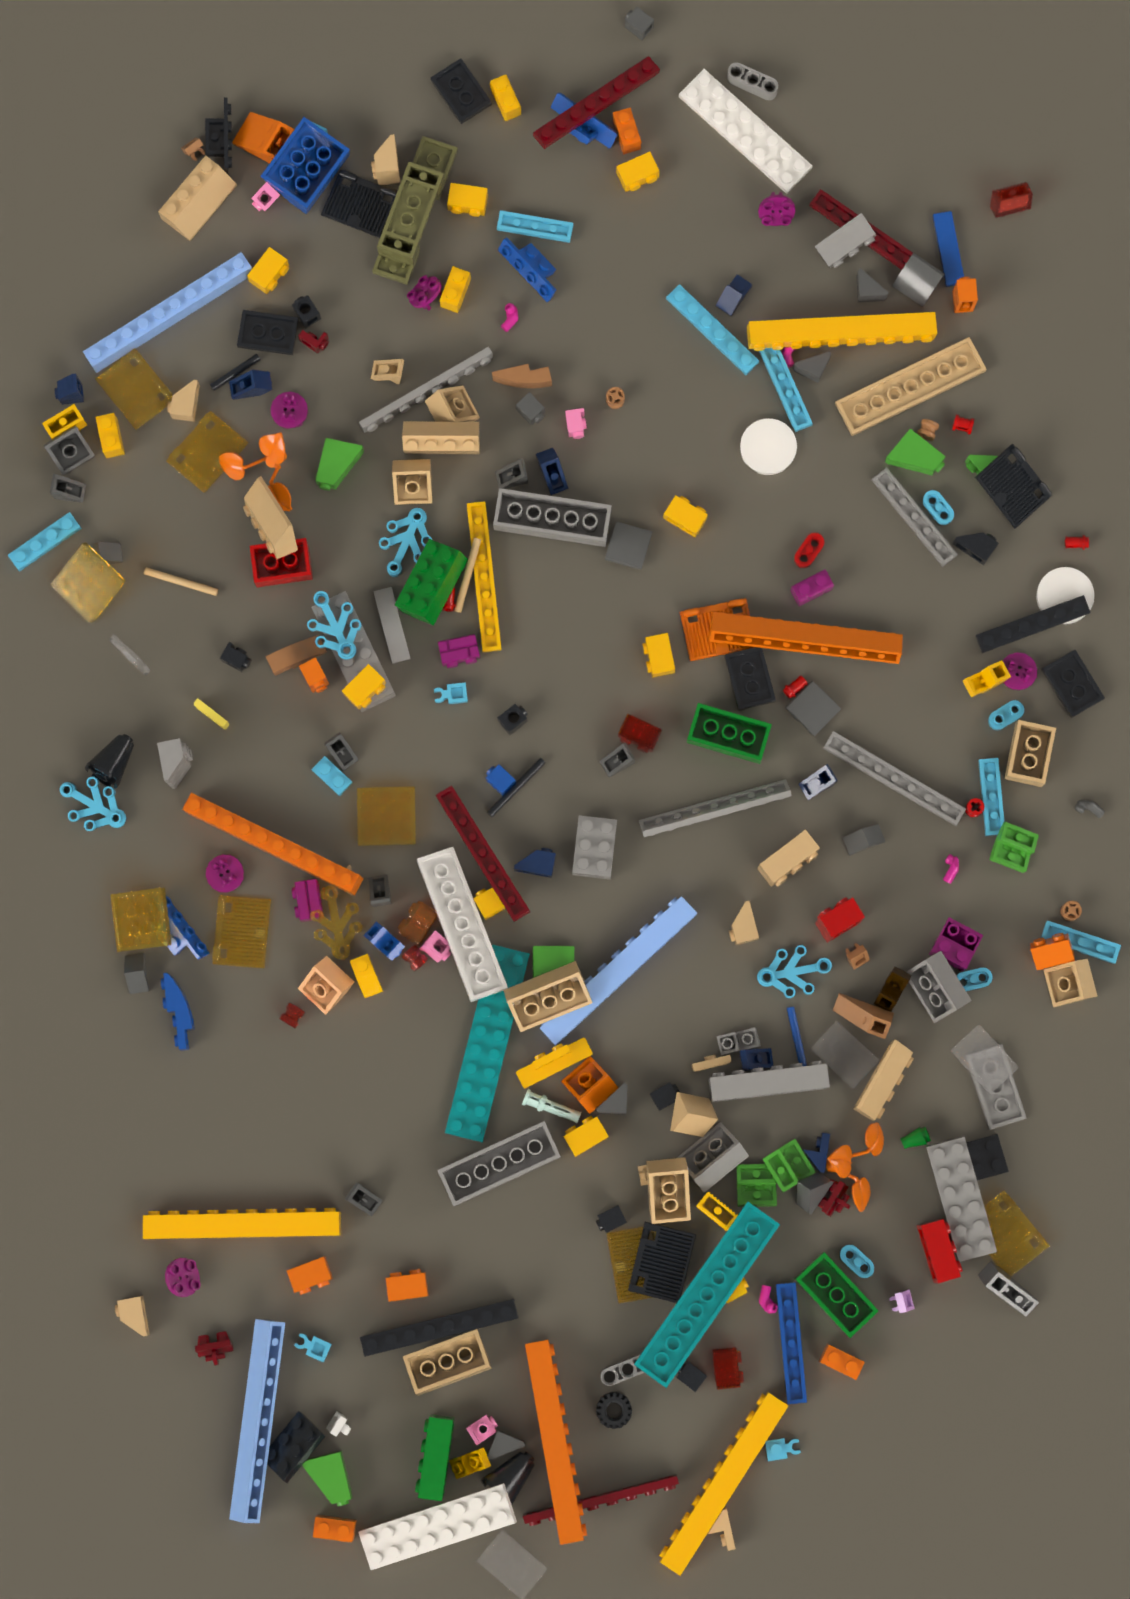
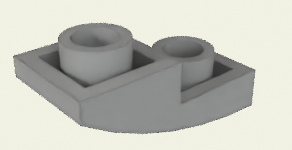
(738, 1041)

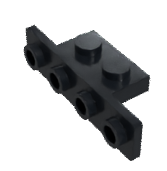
(217, 136)

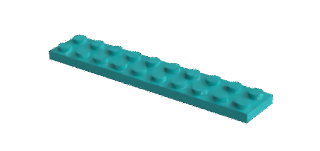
(485, 1053)
(706, 1294)

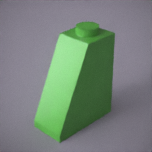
(916, 455)
(336, 462)
(330, 1476)

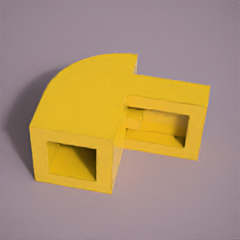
(987, 679)

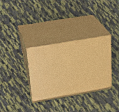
(692, 1115)

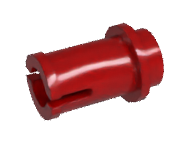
(1077, 542)
(449, 605)
(793, 688)

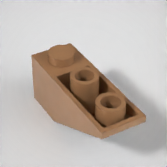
(864, 1015)

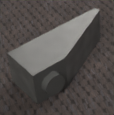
(1007, 1288)

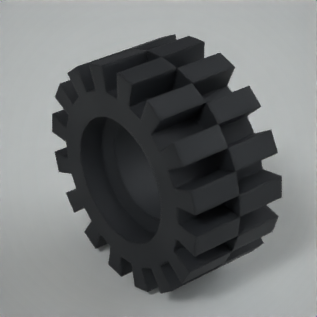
(614, 1397)

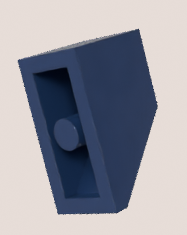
(251, 384)
(69, 390)
(552, 471)
(538, 863)

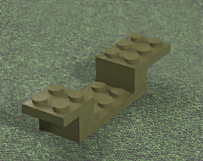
(411, 208)

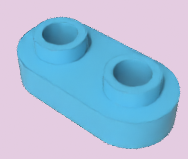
(940, 506)
(1006, 715)
(972, 979)
(856, 1261)

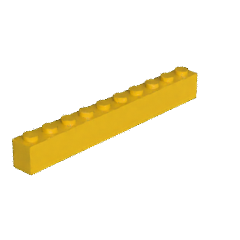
(841, 330)
(241, 1224)
(723, 1483)

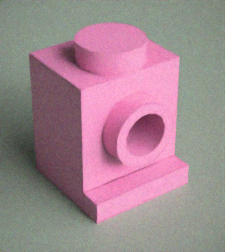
(267, 190)
(575, 423)
(438, 941)
(475, 1433)

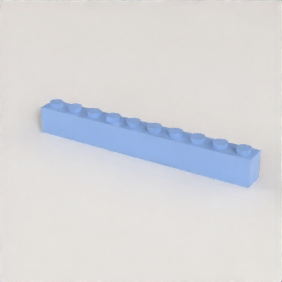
(168, 312)
(624, 965)
(257, 1421)

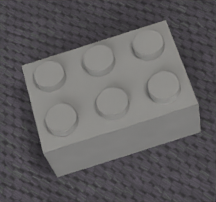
(594, 847)
(938, 987)

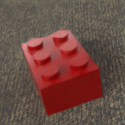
(287, 569)
(840, 919)
(939, 1251)

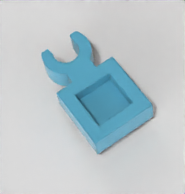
(455, 693)
(316, 1348)
(777, 1448)

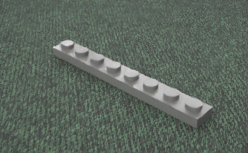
(420, 394)
(894, 778)
(715, 808)

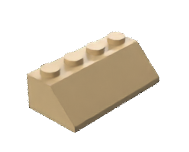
(197, 198)
(441, 437)
(269, 519)
(548, 996)
(883, 1080)
(447, 1362)

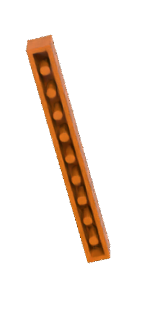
(806, 637)
(273, 844)
(554, 1442)

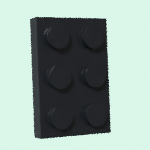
(461, 91)
(267, 332)
(750, 678)
(1073, 683)
(987, 1157)
(293, 1446)

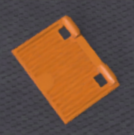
(698, 633)

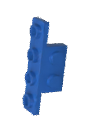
(590, 129)
(531, 266)
(182, 934)

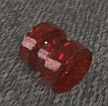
(413, 953)
(292, 1015)

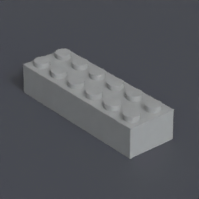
(552, 517)
(364, 651)
(768, 1083)
(499, 1163)
(961, 1198)

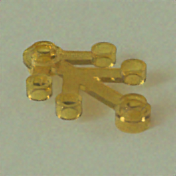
(336, 925)

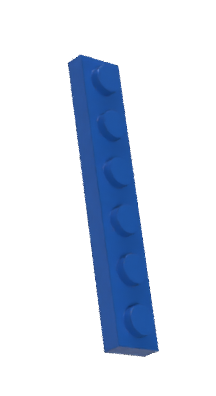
(791, 1343)

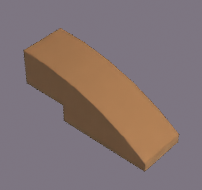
(522, 377)
(294, 655)

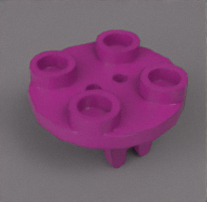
(776, 210)
(425, 292)
(289, 401)
(1027, 673)
(229, 881)
(180, 1268)

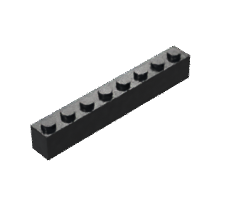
(439, 1327)

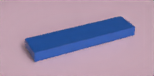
(948, 247)

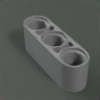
(748, 73)
(617, 1369)

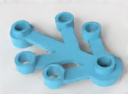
(406, 538)
(335, 629)
(96, 805)
(790, 972)

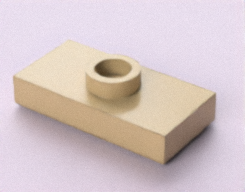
(711, 1062)

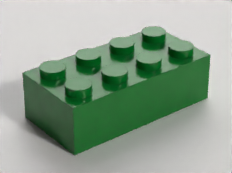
(431, 582)
(729, 733)
(836, 1294)
(436, 1457)

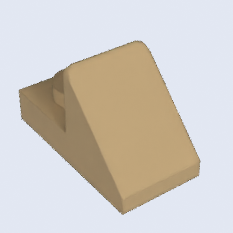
(387, 370)
(723, 1524)

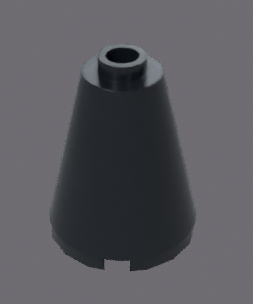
(111, 761)
(512, 1474)

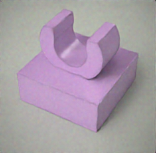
(904, 1301)

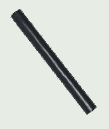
(516, 787)

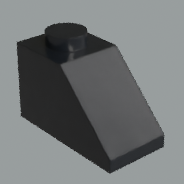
(977, 546)

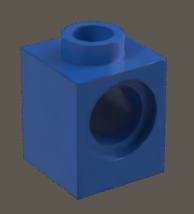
(500, 779)

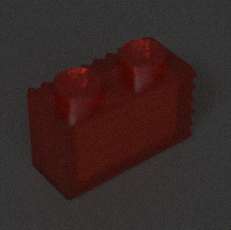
(1011, 199)
(639, 733)
(726, 1368)

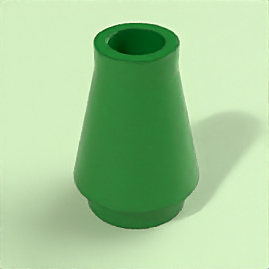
(916, 1138)

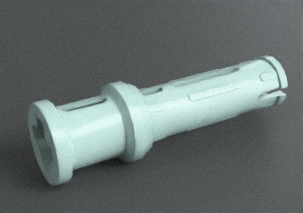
(542, 1103)

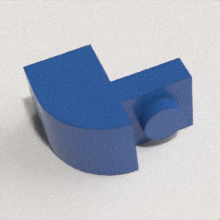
(384, 941)

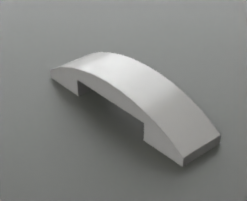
(391, 625)

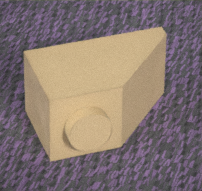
(185, 402)
(744, 926)
(133, 1314)

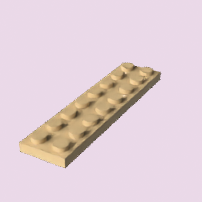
(910, 386)

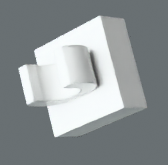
(338, 1425)

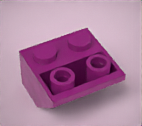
(957, 944)

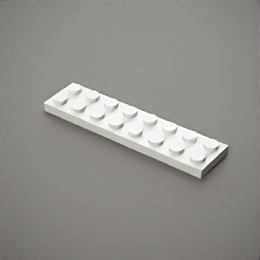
(745, 131)
(462, 924)
(437, 1526)

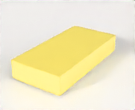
(211, 714)

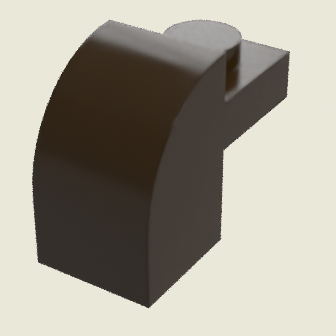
(892, 989)

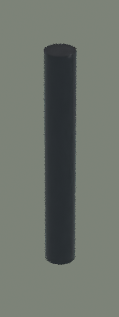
(236, 371)

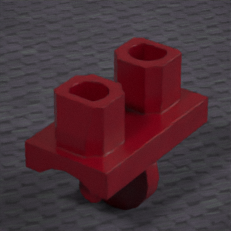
(837, 1200)
(215, 1350)

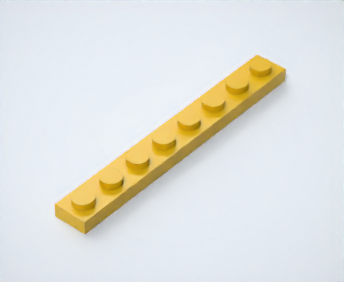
(484, 578)

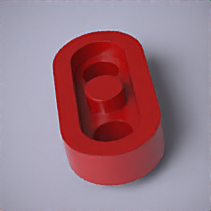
(808, 550)

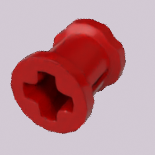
(963, 424)
(975, 801)

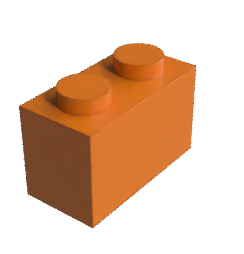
(627, 130)
(965, 295)
(314, 675)
(1052, 951)
(310, 1274)
(406, 1286)
(841, 1361)
(334, 1528)

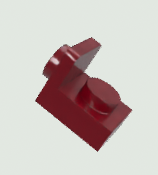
(310, 340)

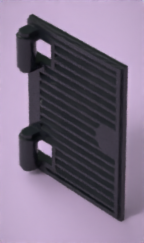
(360, 204)
(1013, 486)
(662, 1262)

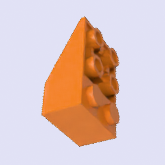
(262, 136)

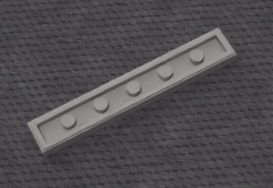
(914, 517)

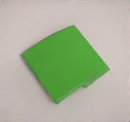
(1013, 847)
(550, 958)
(788, 1165)
(755, 1185)

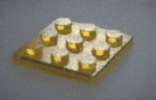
(88, 582)
(386, 816)
(141, 919)

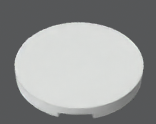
(768, 446)
(1064, 585)

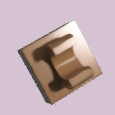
(193, 146)
(858, 956)

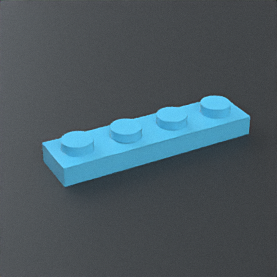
(535, 226)
(44, 541)
(991, 795)
(1084, 942)

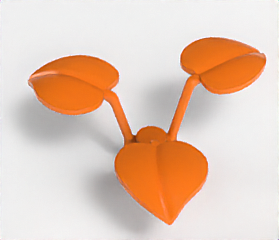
(274, 450)
(841, 1163)

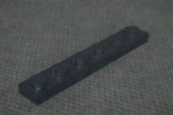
(1033, 624)

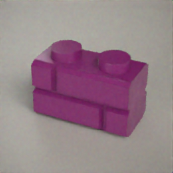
(812, 587)
(459, 650)
(308, 899)

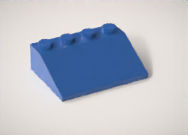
(305, 165)

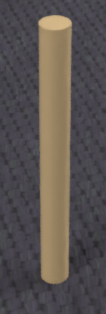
(467, 575)
(181, 581)

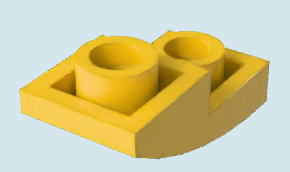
(470, 1463)

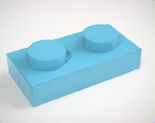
(332, 776)

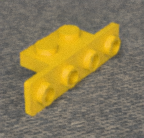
(553, 1062)

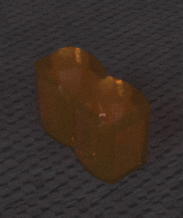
(418, 922)

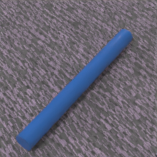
(796, 1036)

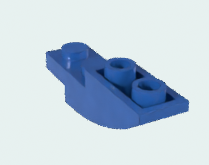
(177, 1003)

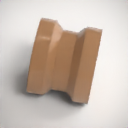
(614, 394)
(928, 429)
(1073, 908)

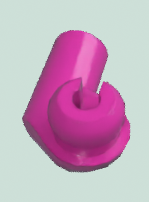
(512, 317)
(787, 355)
(953, 869)
(765, 1300)

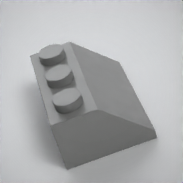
(846, 241)
(174, 760)
(713, 1157)

